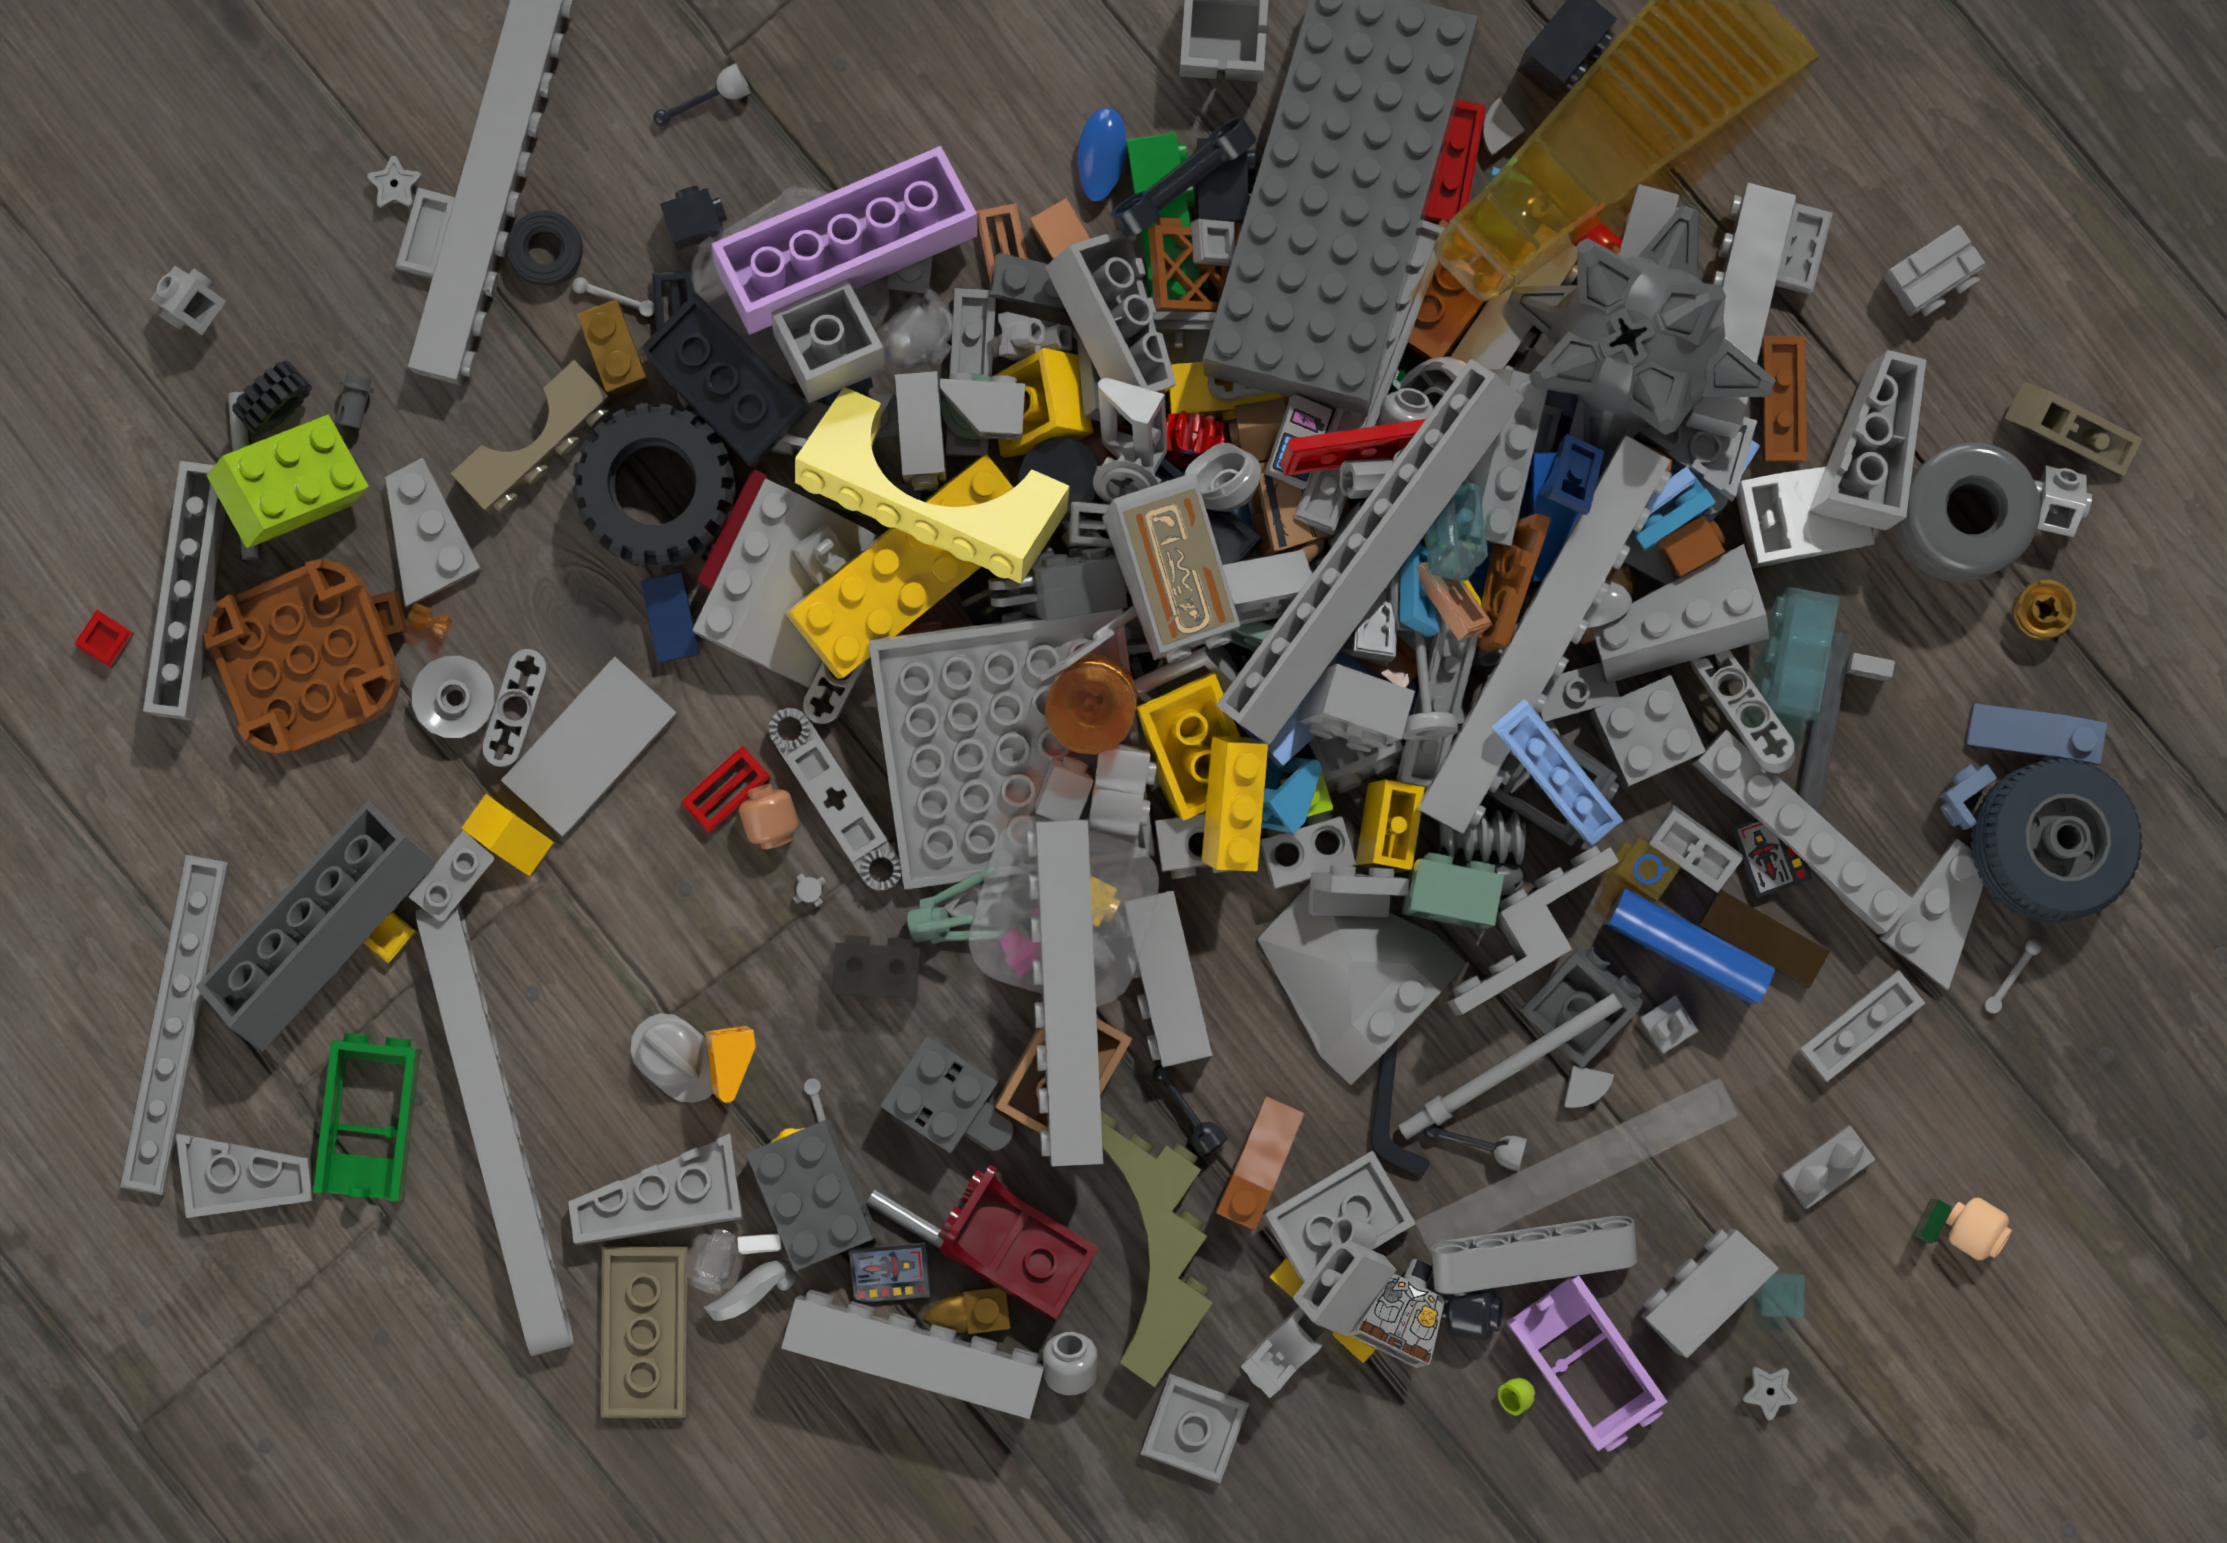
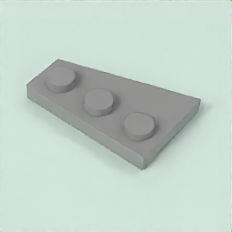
(1709, 456)
(1939, 919)
(237, 1177)

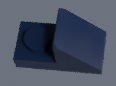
(1574, 475)

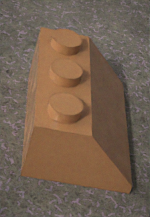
(1020, 1092)

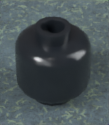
(1473, 1314)

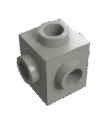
(187, 299)
(2062, 500)

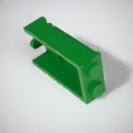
(356, 1173)

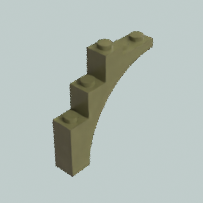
(1171, 1305)

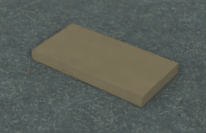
(644, 1332)

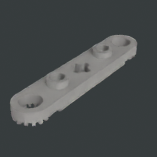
(817, 774)

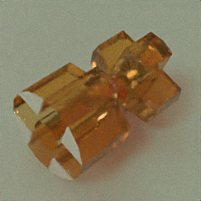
(421, 617)

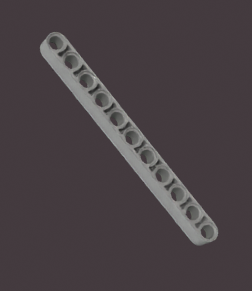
(495, 1132)

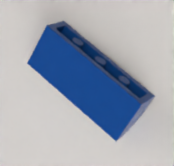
(1689, 947)

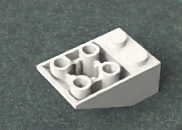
(1779, 523)

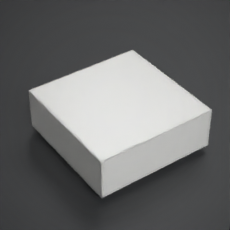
(760, 1243)

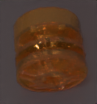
(1083, 726)

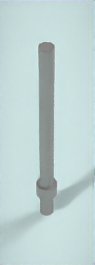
(1441, 1109)

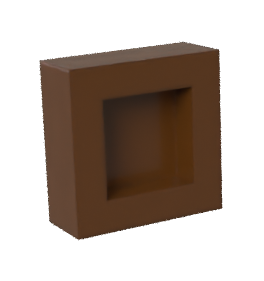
(390, 612)

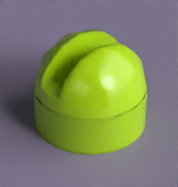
(1516, 1395)

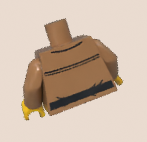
(1273, 519)

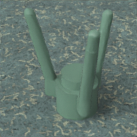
(933, 922)

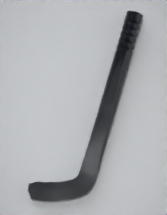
(1381, 1118)

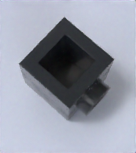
(693, 216)

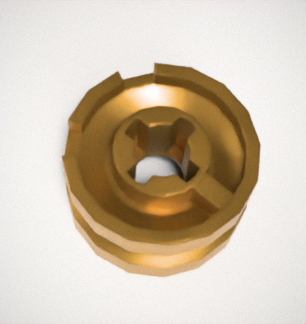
(2027, 612)

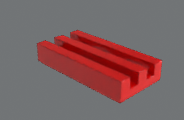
(699, 814)

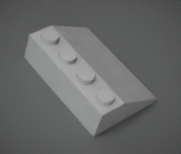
(767, 580)

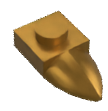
(972, 1311)

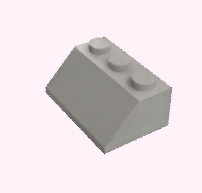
(1707, 1291)

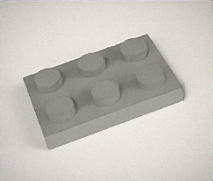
(1355, 1191)

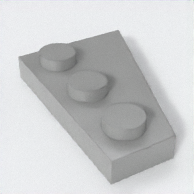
(426, 535)

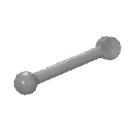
(646, 307)
(1994, 1004)
(812, 1088)

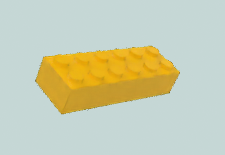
(890, 580)

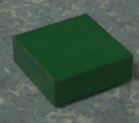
(1932, 1221)

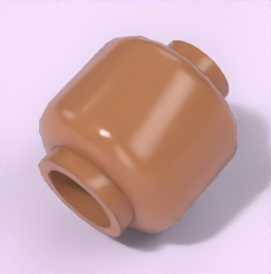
(768, 816)

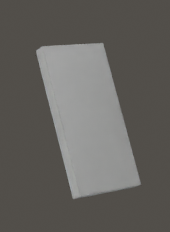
(589, 747)

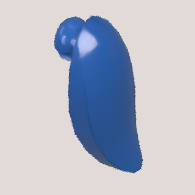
(1101, 153)

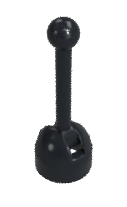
(1206, 1135)

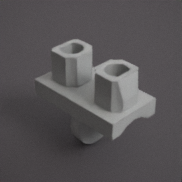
(1027, 335)

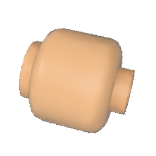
(1978, 1228)

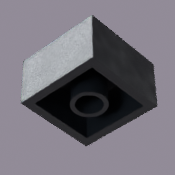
(1565, 45)

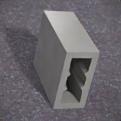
(921, 430)

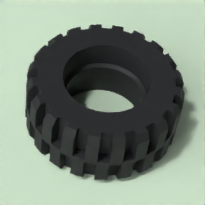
(614, 446)

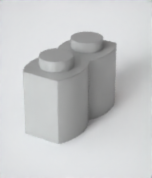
(1119, 790)

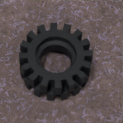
(271, 398)

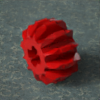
(1191, 436)

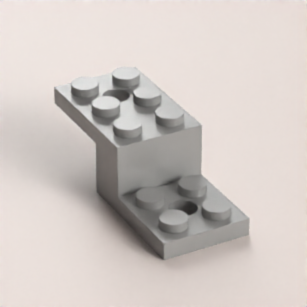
(1530, 930)

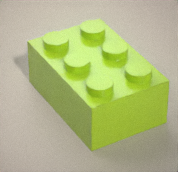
(287, 481)

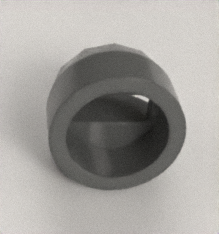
(1512, 877)

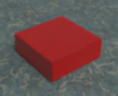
(104, 638)

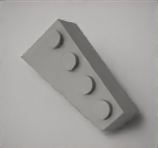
(1111, 311)
(1876, 447)
(1686, 620)

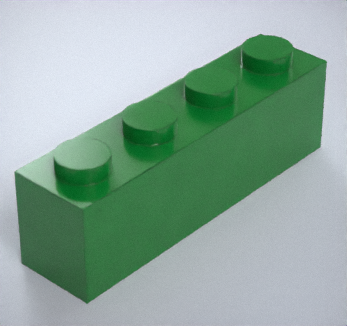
(1148, 162)

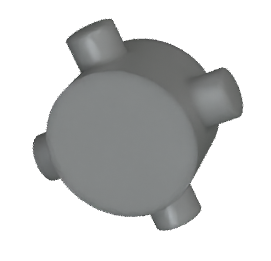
(809, 890)

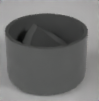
(1937, 545)

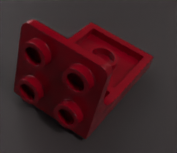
(1015, 1246)

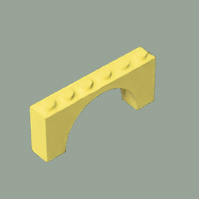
(997, 534)

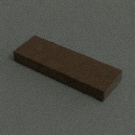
(1764, 938)

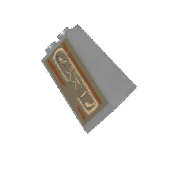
(1172, 567)

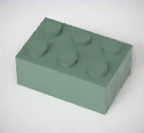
(1453, 893)

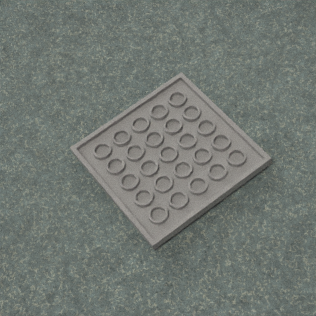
(973, 735)

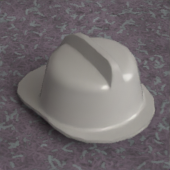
(673, 1057)

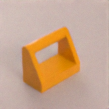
(728, 1059)

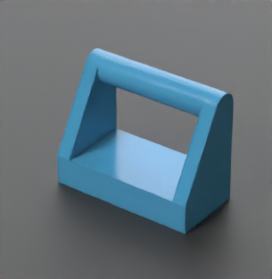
(1288, 806)

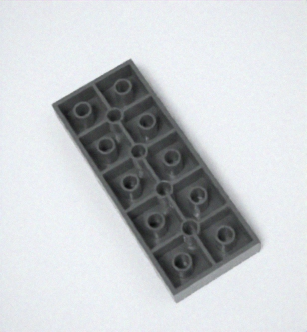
(1340, 200)

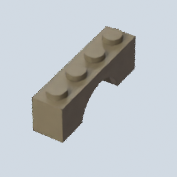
(496, 475)

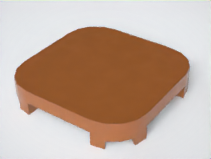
(303, 657)

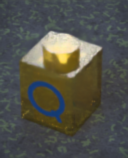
(1644, 869)

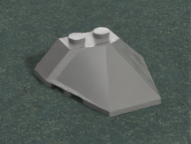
(1356, 979)

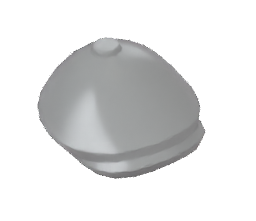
(1226, 477)

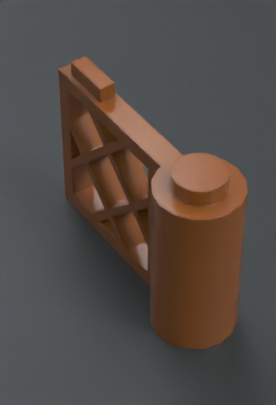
(1160, 261)

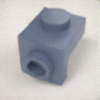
(1967, 783)

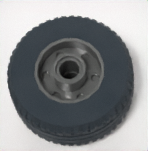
(2056, 840)

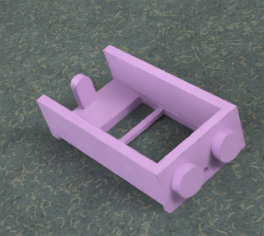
(1551, 1317)

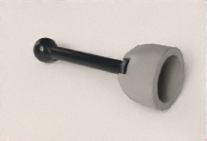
(729, 83)
(1507, 1150)

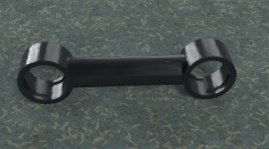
(1144, 207)

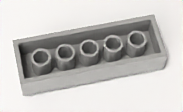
(913, 1355)

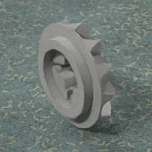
(1109, 478)

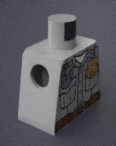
(1404, 1317)

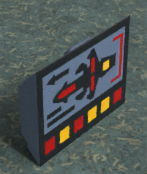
(889, 1273)

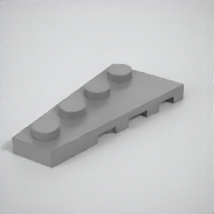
(675, 1195)

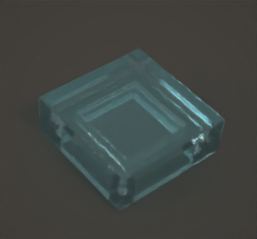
(1783, 1296)

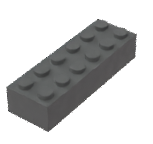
(315, 925)

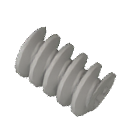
(1487, 837)

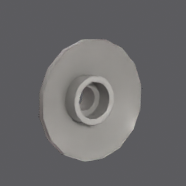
(432, 692)

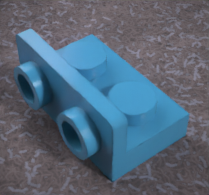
(1675, 515)

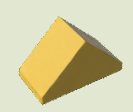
(507, 835)

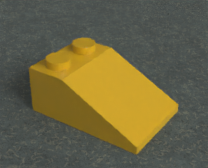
(1180, 739)

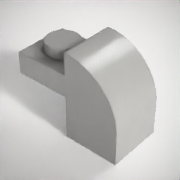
(1284, 1351)

